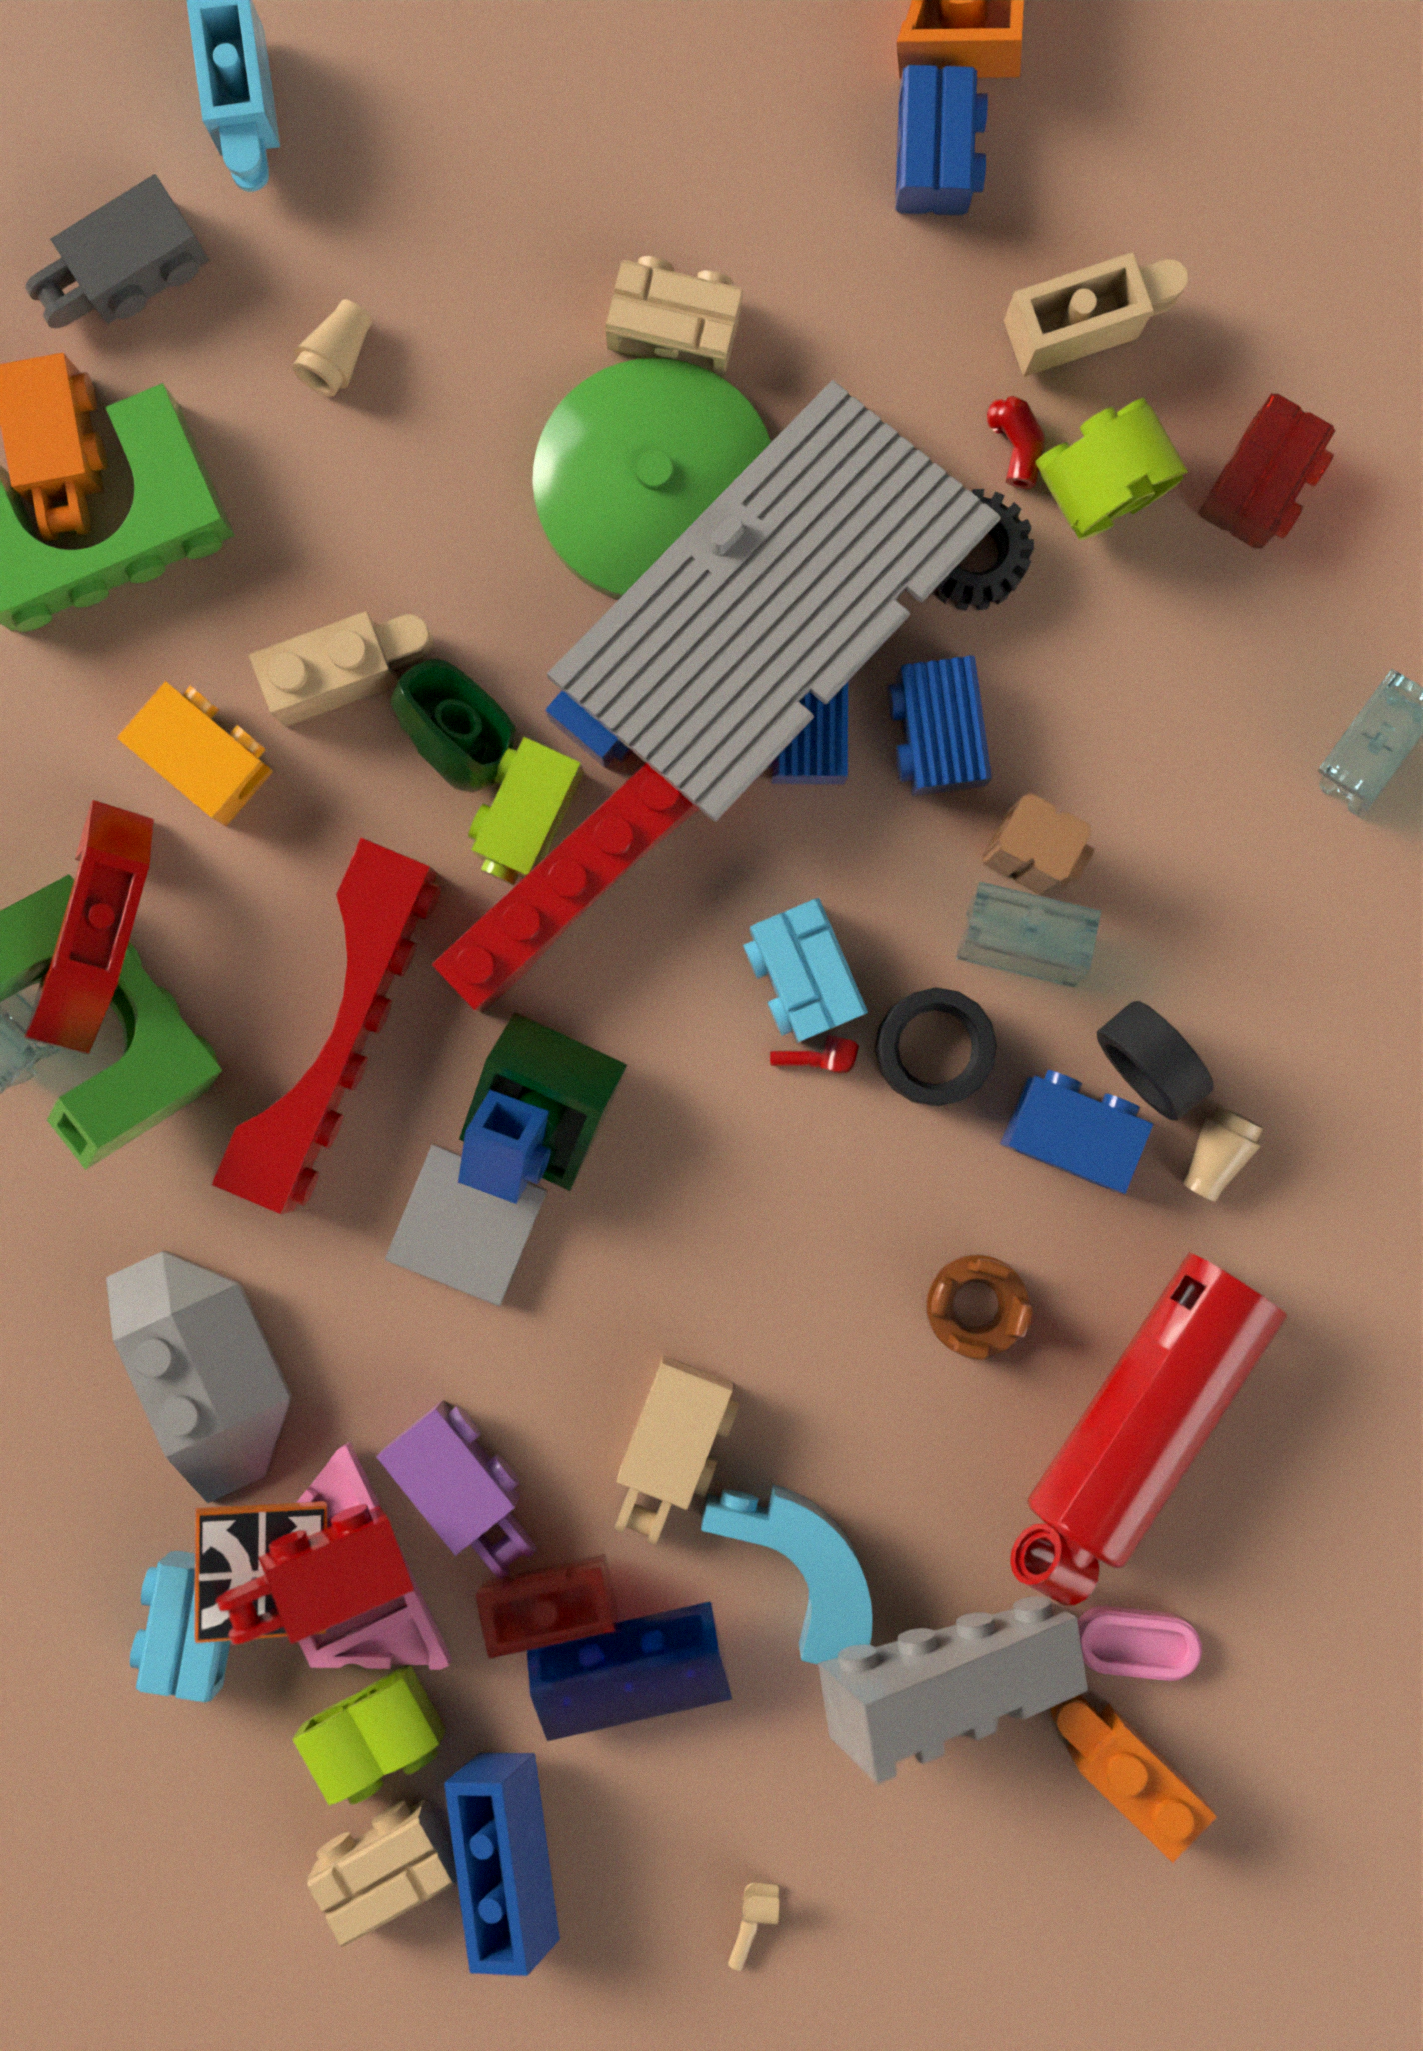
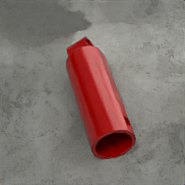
(1143, 1429)

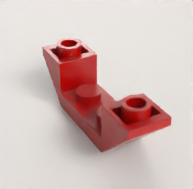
(94, 930)

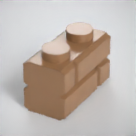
(1039, 845)

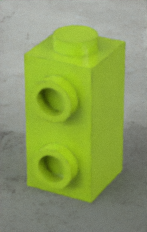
(526, 810)

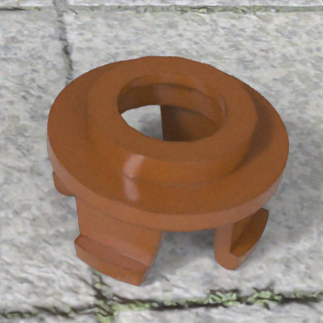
(1009, 1322)

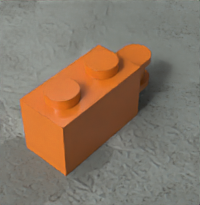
(51, 440)
(1133, 1775)

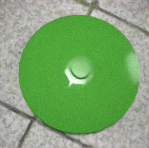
(637, 463)

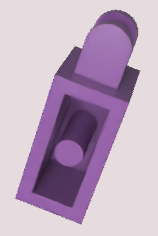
(459, 1486)

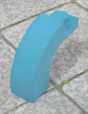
(802, 1531)

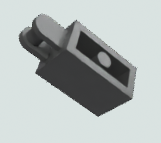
(118, 257)

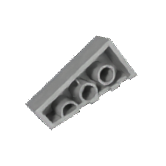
(950, 1683)

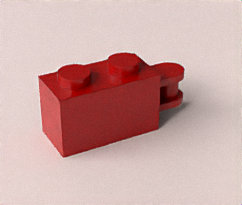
(321, 1578)

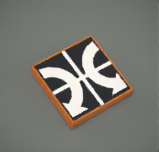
(228, 1553)

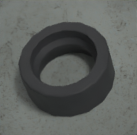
(981, 1037)
(1155, 1060)

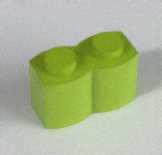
(370, 1736)

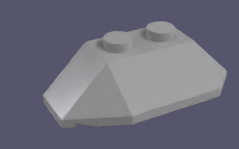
(199, 1370)

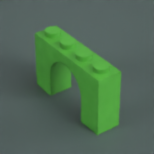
(170, 519)
(161, 1059)

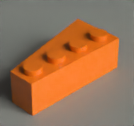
(963, 35)

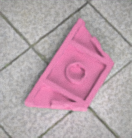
(386, 1635)

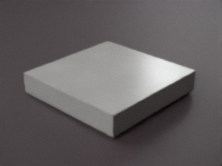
(462, 1232)

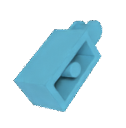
(235, 86)

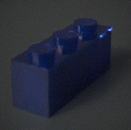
(631, 1673)

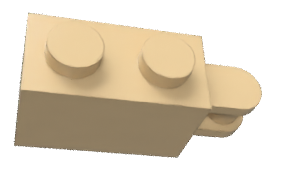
(1089, 310)
(337, 664)
(673, 1444)

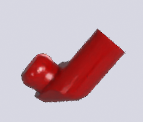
(1025, 434)

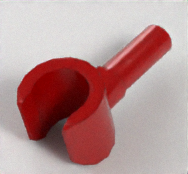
(837, 1056)

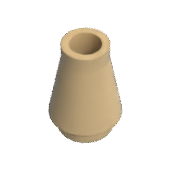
(332, 349)
(1221, 1151)

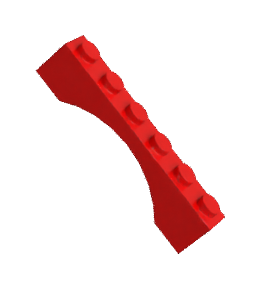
(561, 888)
(380, 906)

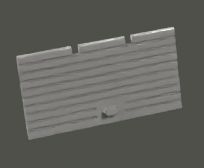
(772, 599)

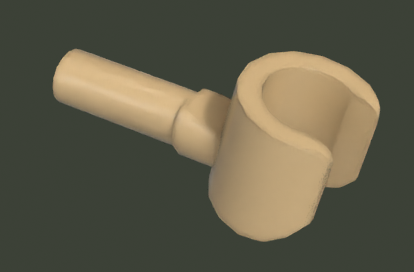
(759, 1906)

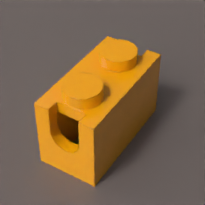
(195, 753)

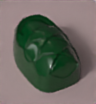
(453, 723)

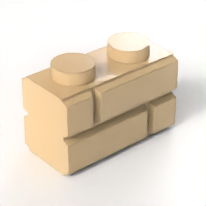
(674, 314)
(382, 1871)

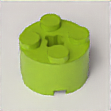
(1113, 469)

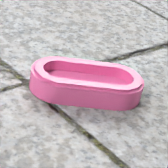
(1139, 1643)

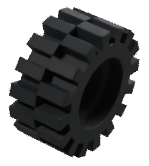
(1008, 571)

